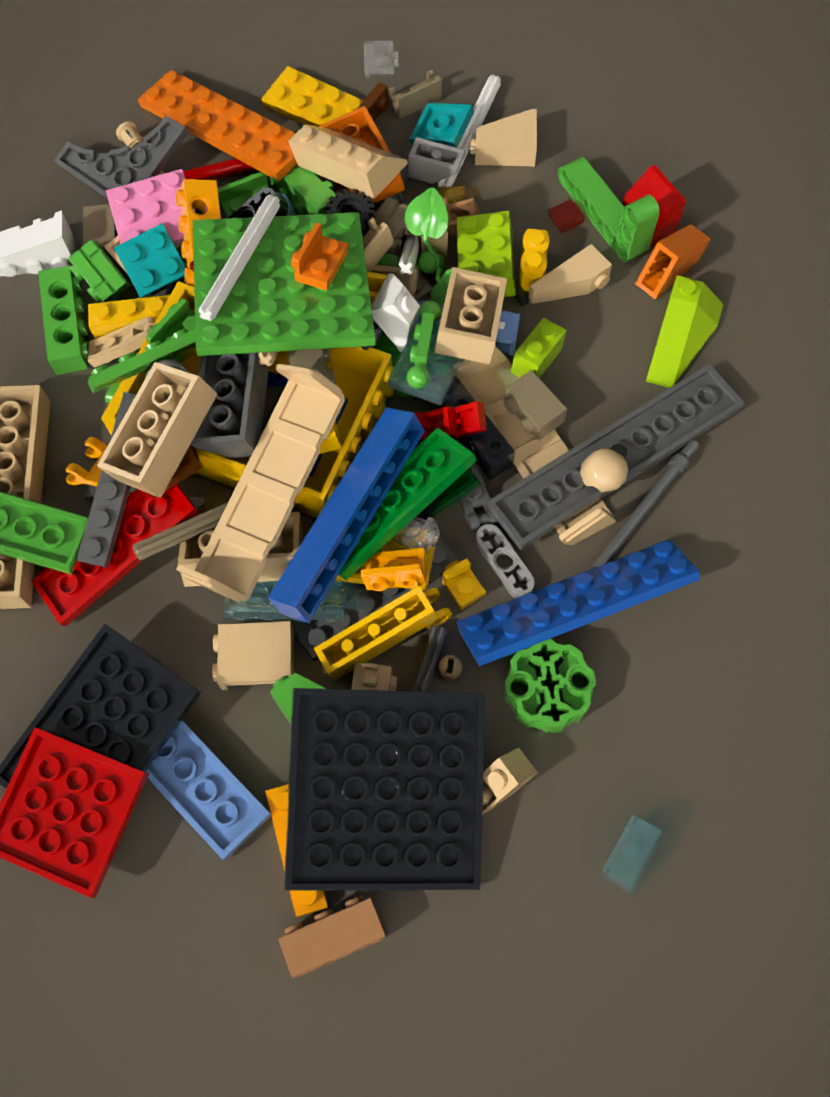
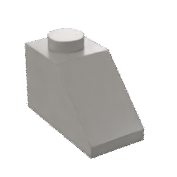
(433, 161)

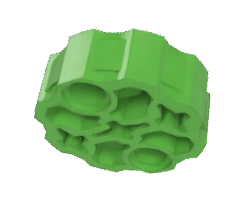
(523, 671)

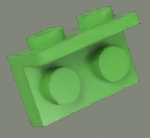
(235, 194)
(177, 318)

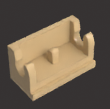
(376, 243)

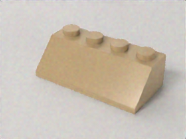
(345, 159)

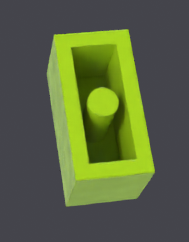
(539, 349)

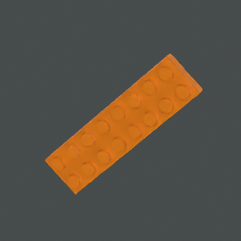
(222, 123)

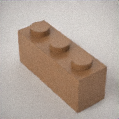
(331, 936)

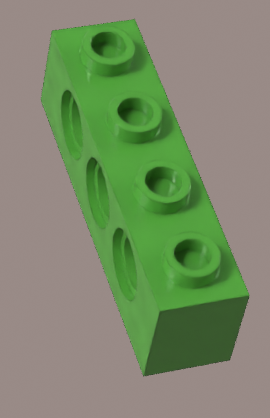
(63, 320)

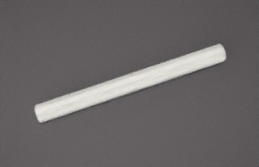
(480, 110)
(239, 258)

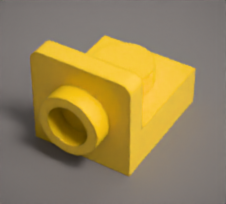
(462, 583)

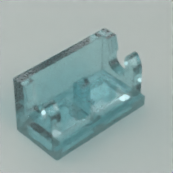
(632, 854)

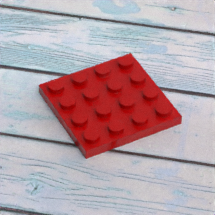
(67, 811)

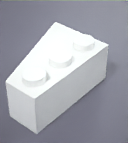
(36, 247)

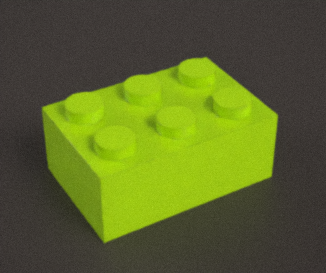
(487, 246)

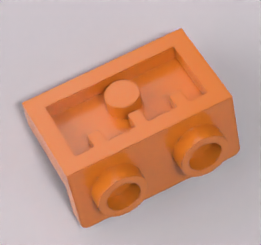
(318, 259)

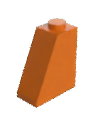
(672, 258)

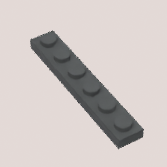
(106, 509)
(367, 603)

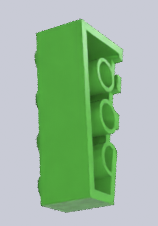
(305, 190)

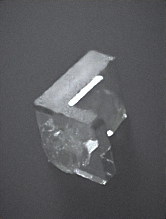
(419, 534)

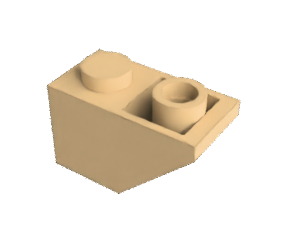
(505, 778)

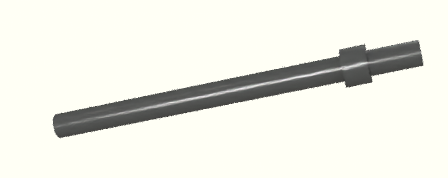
(676, 465)

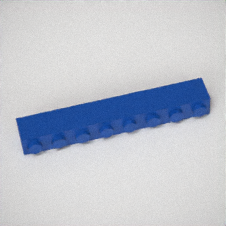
(346, 515)

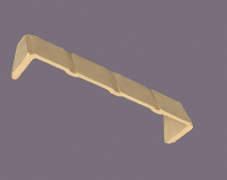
(488, 385)
(269, 485)

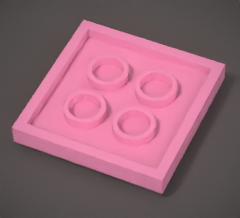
(146, 205)

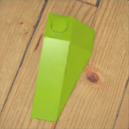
(686, 326)

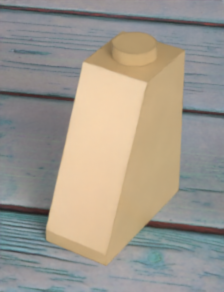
(507, 141)

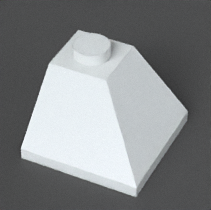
(395, 311)

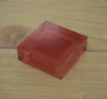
(566, 216)

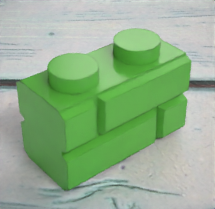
(99, 272)

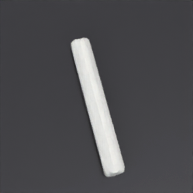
(409, 254)

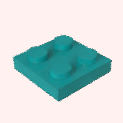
(443, 123)
(151, 260)

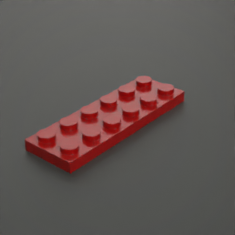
(143, 517)

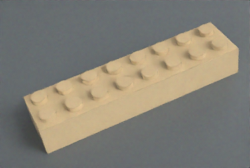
(22, 463)

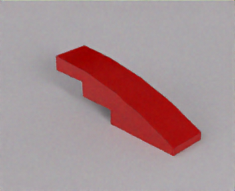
(454, 421)

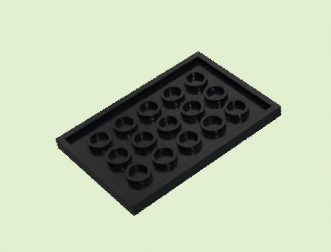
(113, 704)

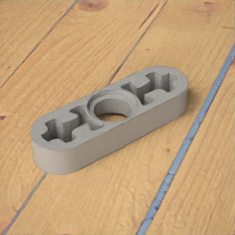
(499, 540)

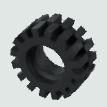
(353, 203)

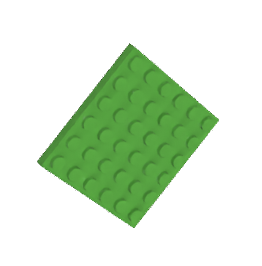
(266, 303)

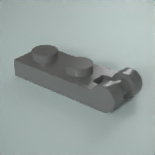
(477, 500)

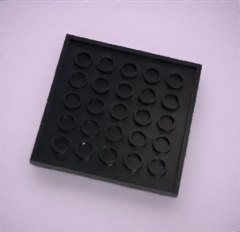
(384, 790)

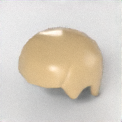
(604, 470)

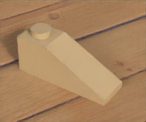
(573, 278)

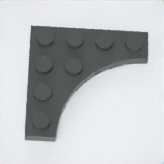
(123, 164)

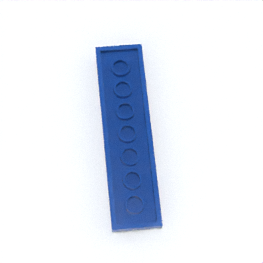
(576, 601)

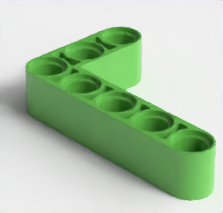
(624, 228)

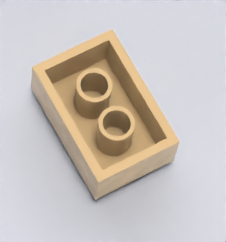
(471, 315)

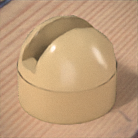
(457, 668)

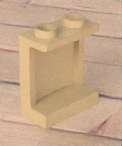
(253, 653)

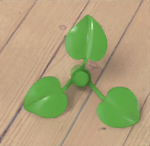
(427, 217)

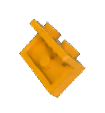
(395, 569)

